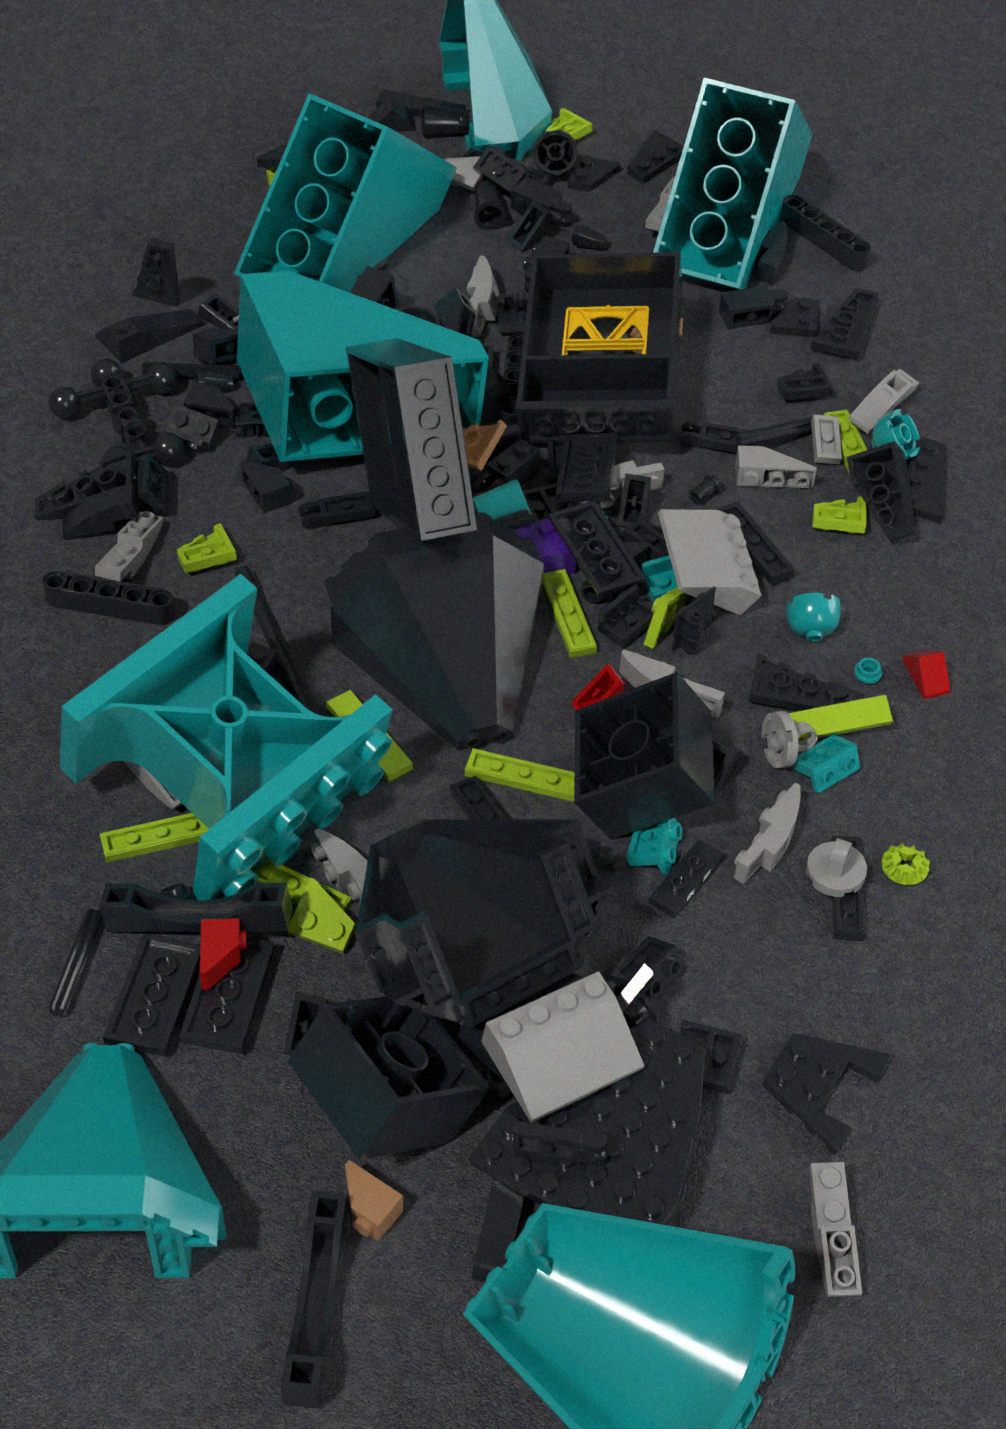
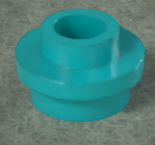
(868, 670)

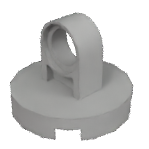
(783, 737)
(836, 868)

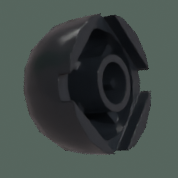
(555, 153)

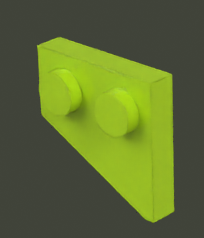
(571, 123)
(840, 516)
(206, 551)
(664, 615)
(321, 920)

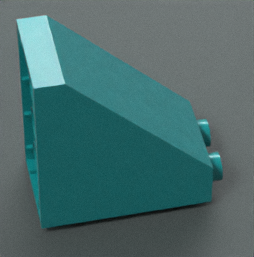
(732, 181)
(343, 197)
(298, 366)

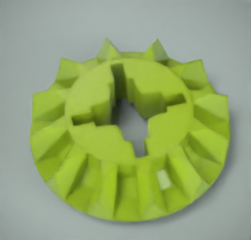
(904, 873)

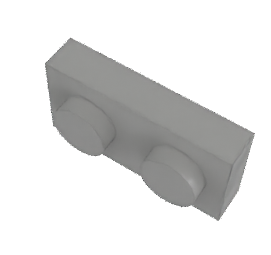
(826, 439)

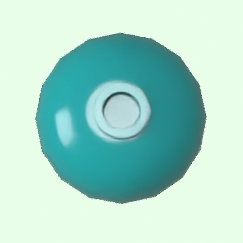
(896, 428)
(813, 615)

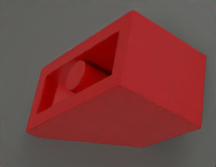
(220, 949)

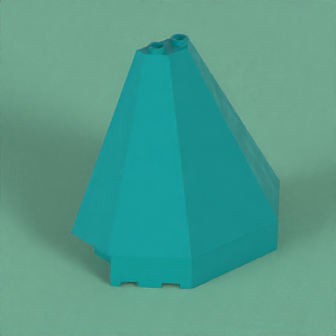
(489, 59)
(106, 1158)

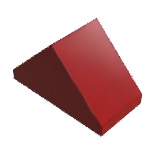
(928, 672)
(602, 686)

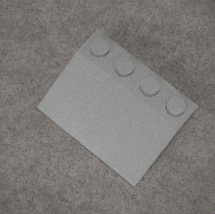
(710, 552)
(562, 1046)

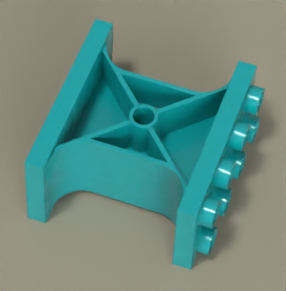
(225, 740)

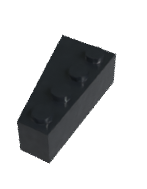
(377, 287)

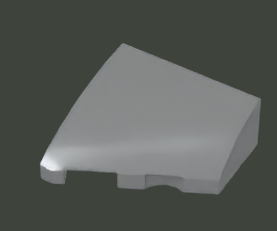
(464, 174)

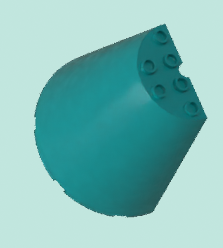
(637, 1320)

